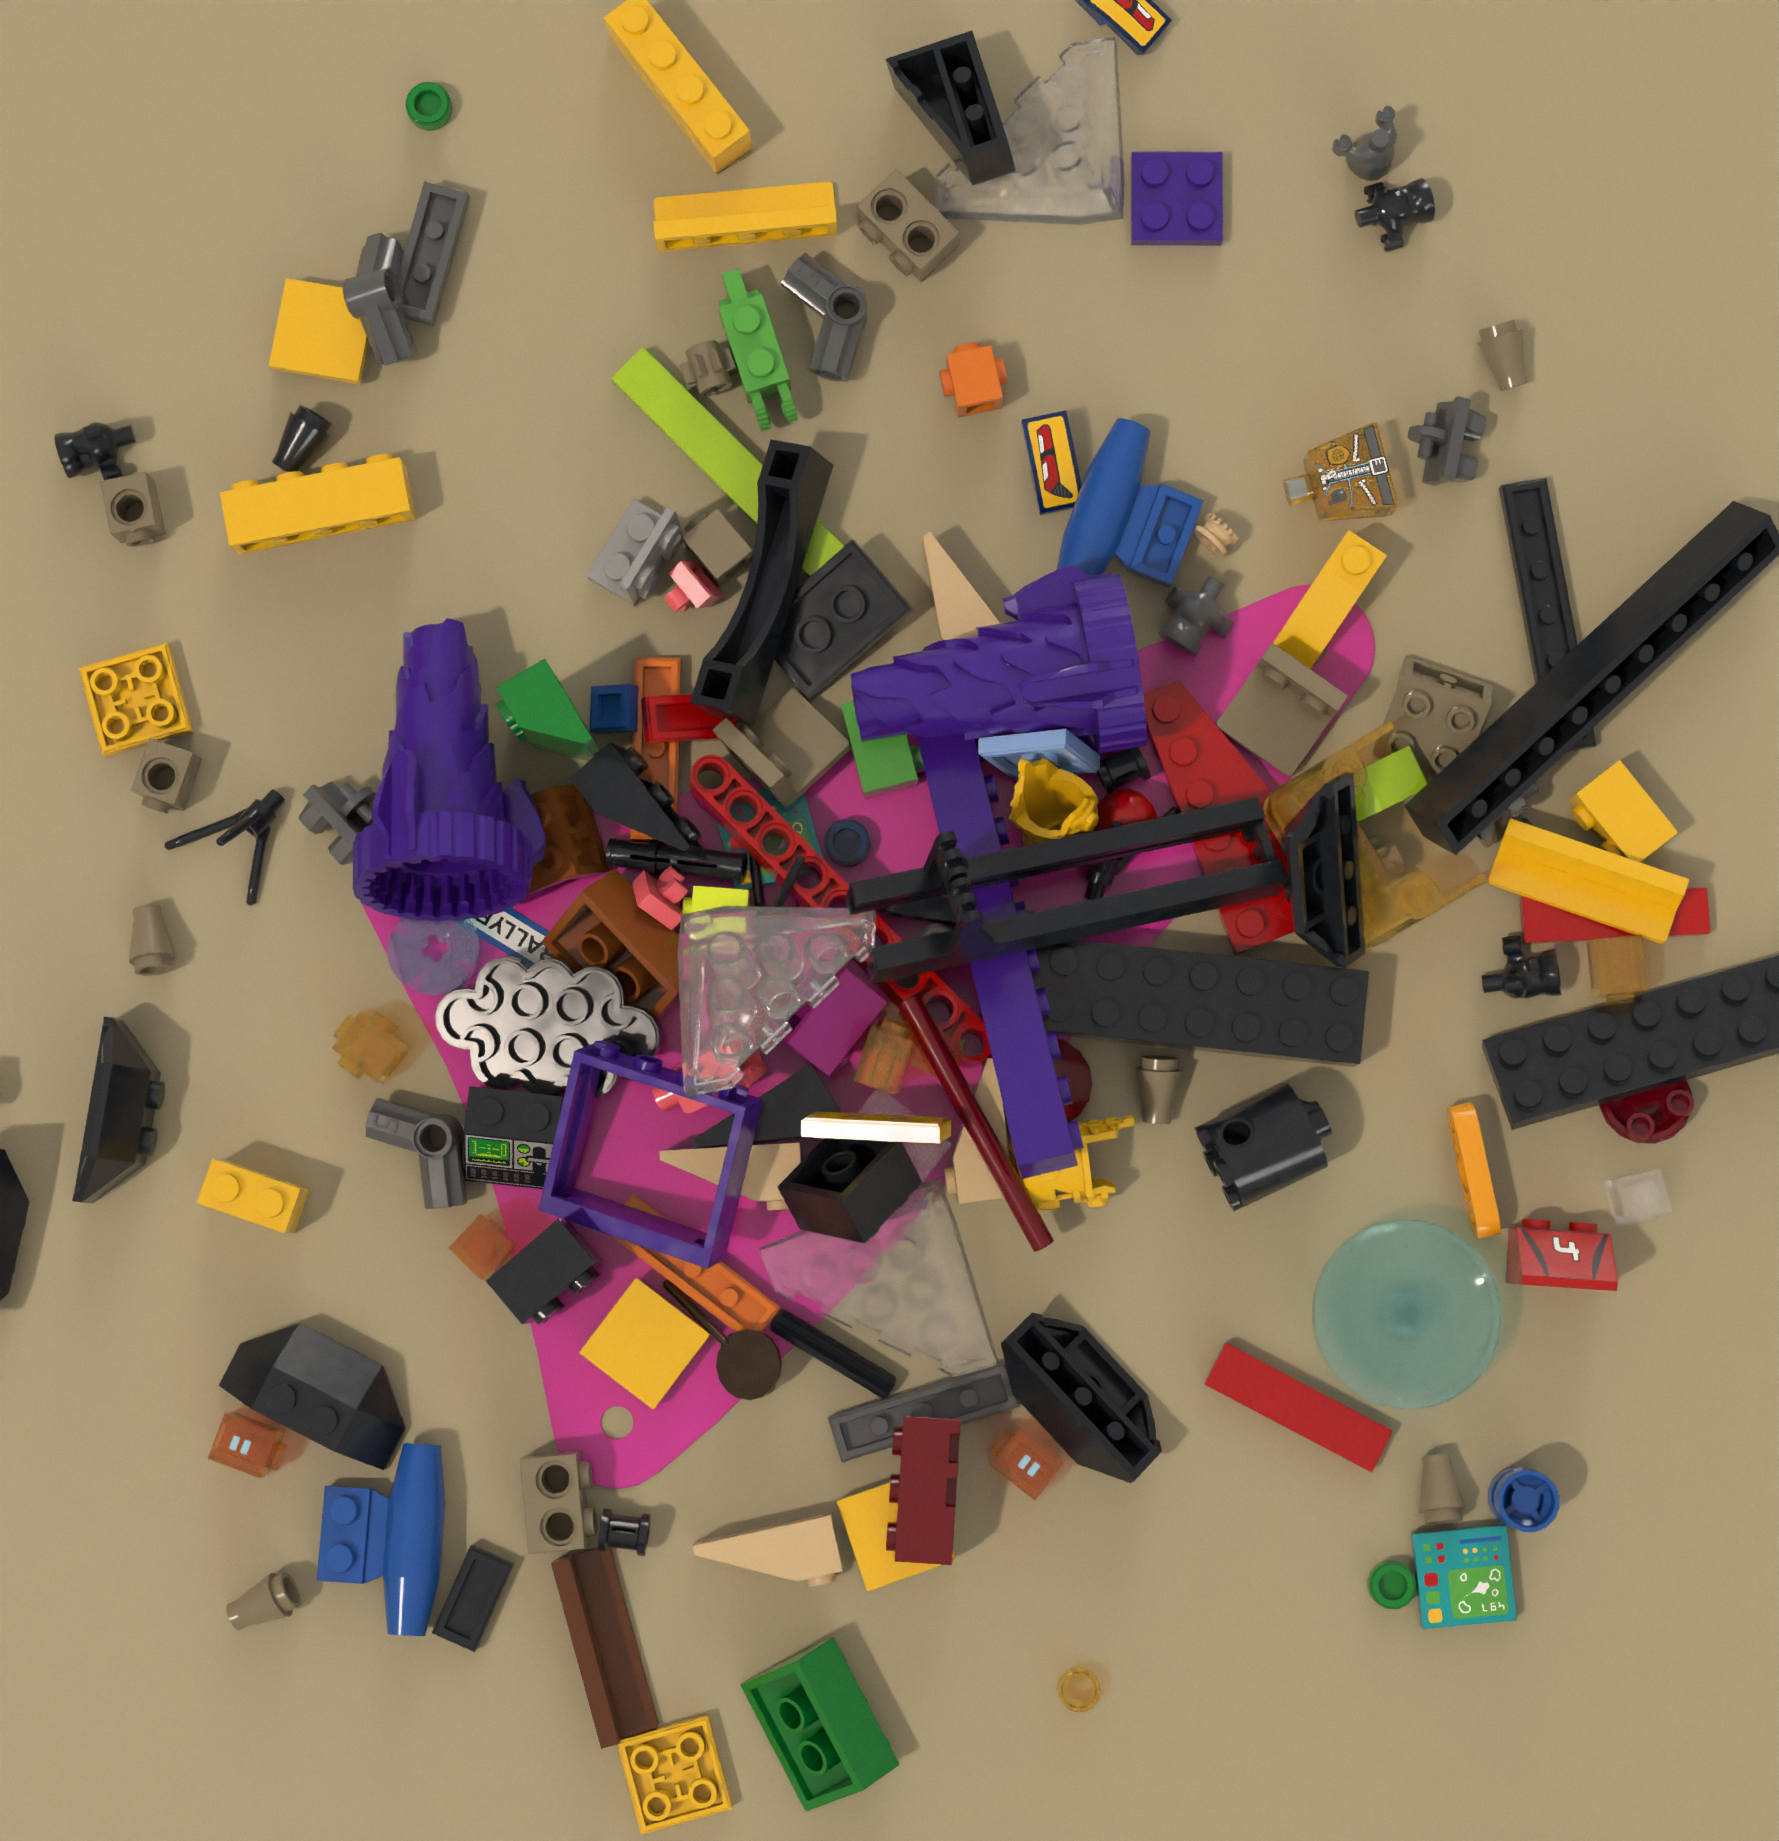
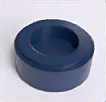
(847, 842)

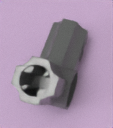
(822, 294)
(377, 299)
(410, 1129)

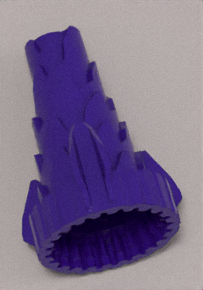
(1054, 668)
(442, 826)

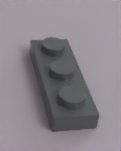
(431, 250)

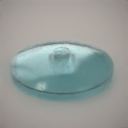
(1407, 1314)

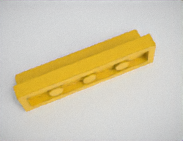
(745, 216)
(1587, 881)

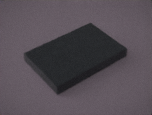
(837, 619)

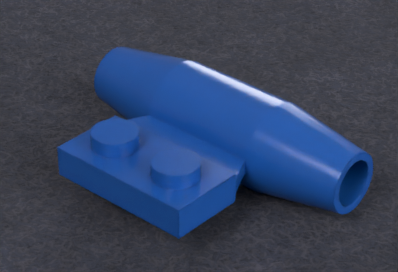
(1119, 518)
(390, 1537)

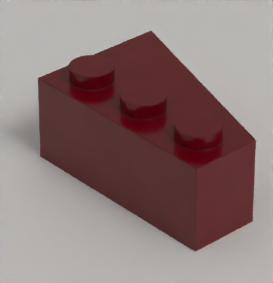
(924, 1490)

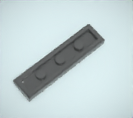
(961, 1398)

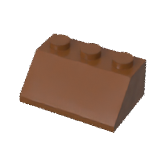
(614, 932)

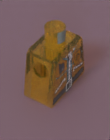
(1346, 478)

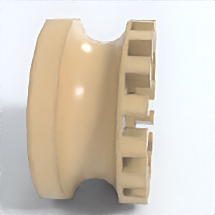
(1215, 536)

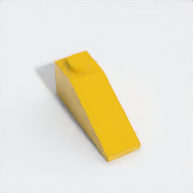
(1329, 599)

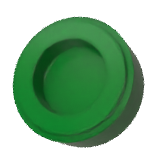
(428, 106)
(1391, 1584)

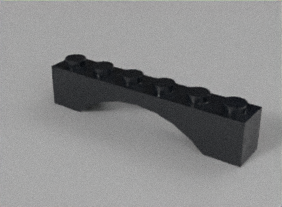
(788, 506)

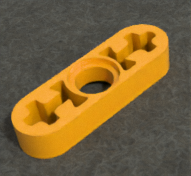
(1473, 1170)

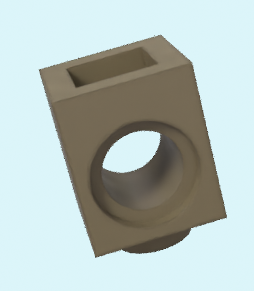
(119, 495)
(716, 546)
(162, 756)

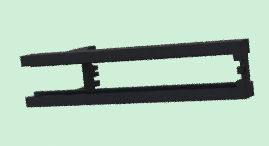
(971, 941)

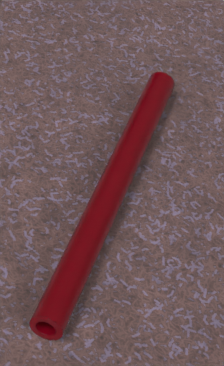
(976, 1122)

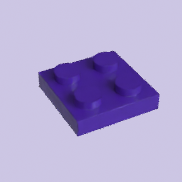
(1176, 198)

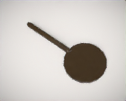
(747, 1360)

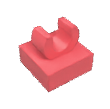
(693, 587)
(661, 895)

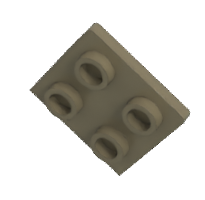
(1281, 710)
(1434, 714)
(785, 747)

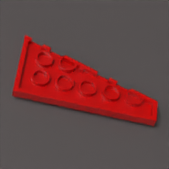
(1205, 773)

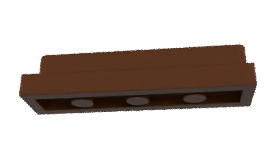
(605, 1645)

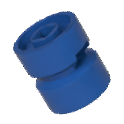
(1523, 1499)

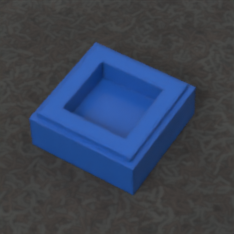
(614, 709)

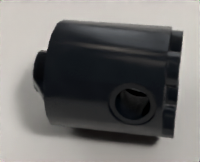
(1265, 1145)

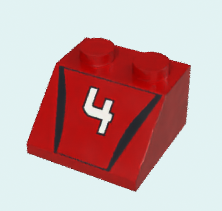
(1559, 1257)

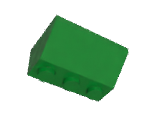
(541, 711)
(820, 1725)

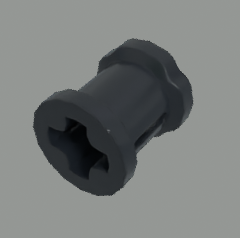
(1122, 769)
(612, 1522)

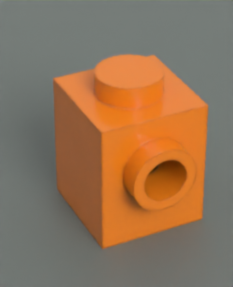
(973, 379)

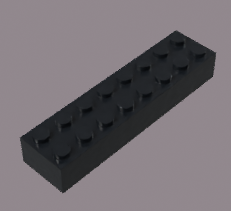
(1204, 1001)

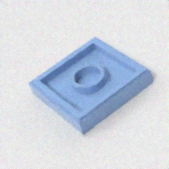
(1057, 746)

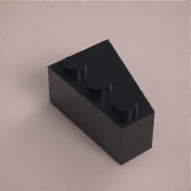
(955, 103)

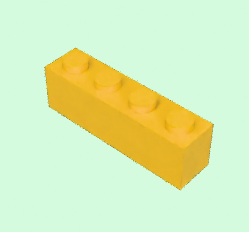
(678, 83)
(317, 504)

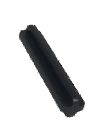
(833, 1353)

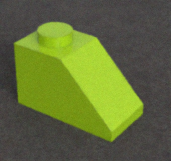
(1389, 782)

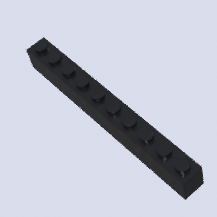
(1594, 677)

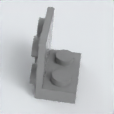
(636, 551)

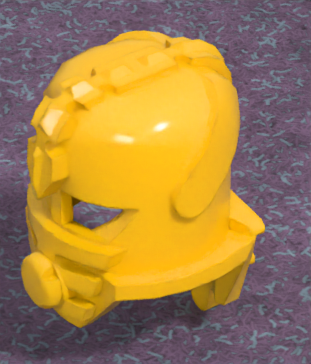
(1051, 803)
(1075, 1180)

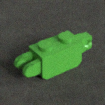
(755, 348)

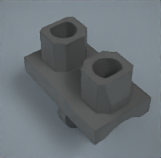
(1442, 441)
(343, 810)

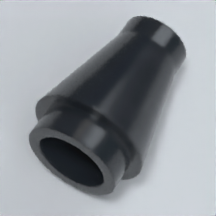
(301, 438)

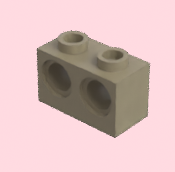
(917, 219)
(543, 1501)

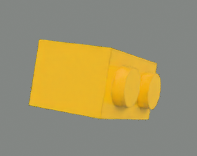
(1621, 814)
(253, 1196)

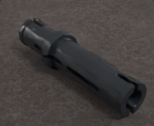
(625, 854)

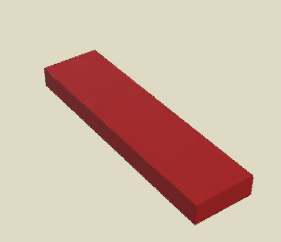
(1553, 925)
(1298, 1407)

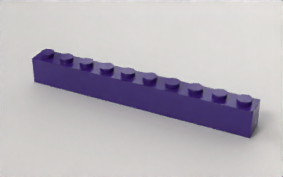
(1005, 984)

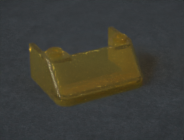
(1386, 904)

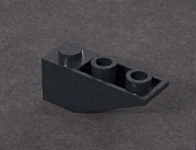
(622, 791)

